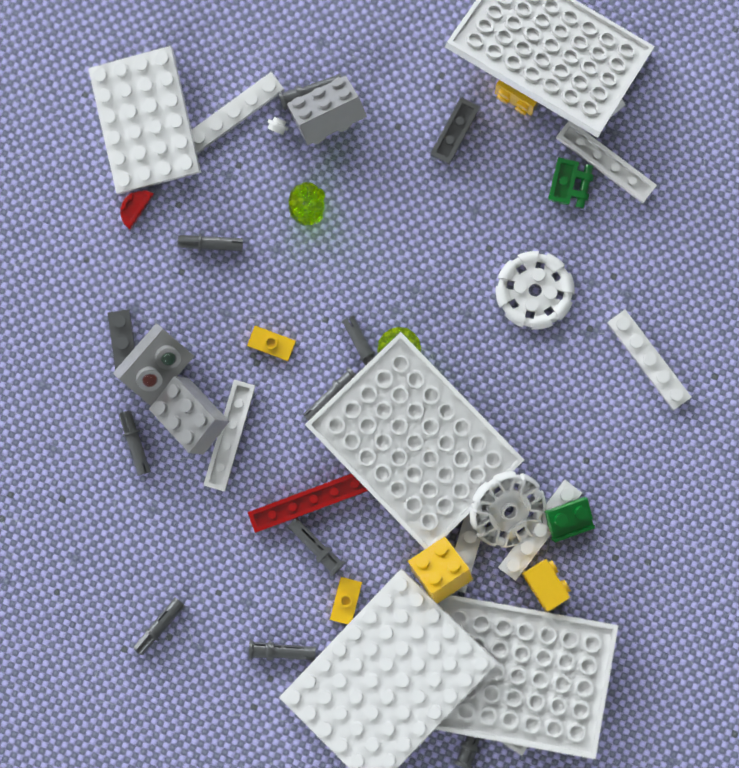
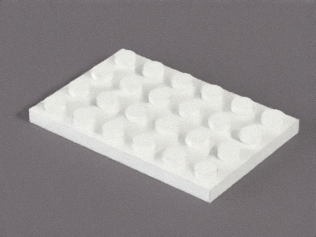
(144, 120)

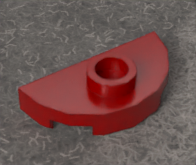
(133, 207)

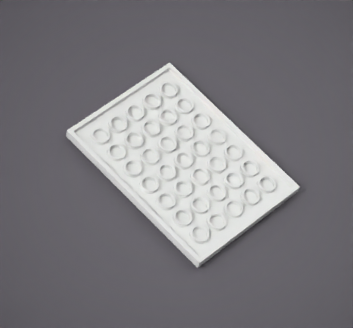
(554, 55)
(413, 441)
(388, 677)
(546, 680)

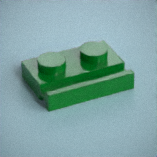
(569, 519)

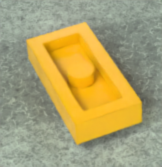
(271, 343)
(345, 600)

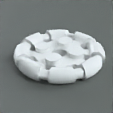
(538, 277)
(499, 502)

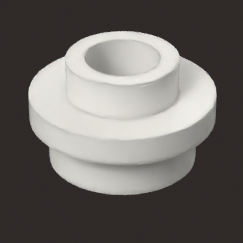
(277, 125)

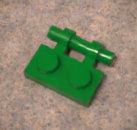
(564, 180)

